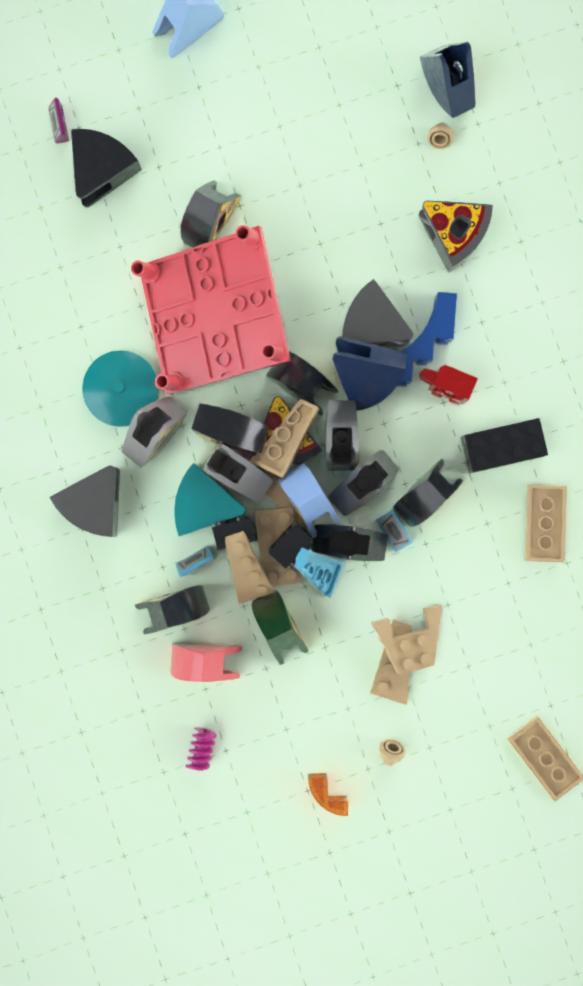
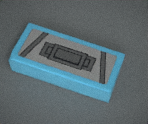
(394, 529)
(194, 561)

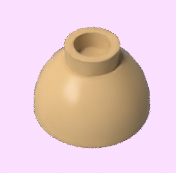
(440, 136)
(391, 751)

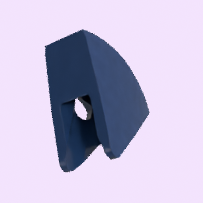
(448, 84)
(367, 371)

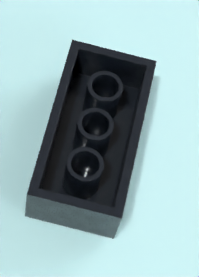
(504, 445)

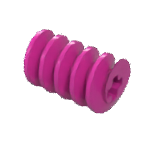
(202, 749)

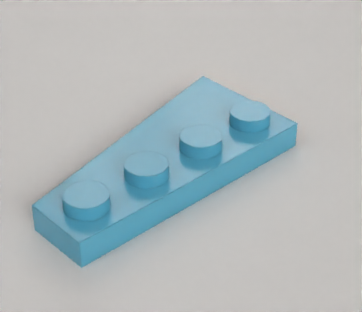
(319, 570)

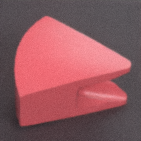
(202, 662)

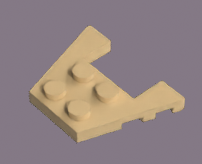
(413, 649)

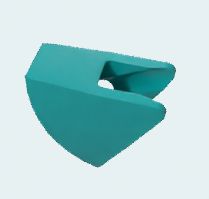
(202, 502)

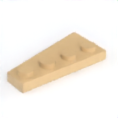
(286, 440)
(386, 680)

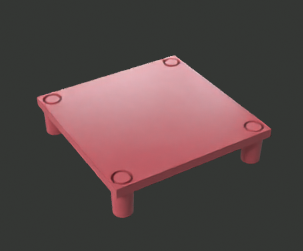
(213, 311)

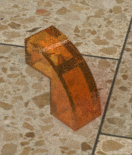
(319, 788)

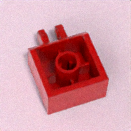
(449, 383)

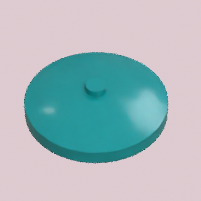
(118, 387)

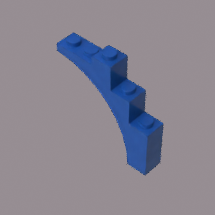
(439, 329)

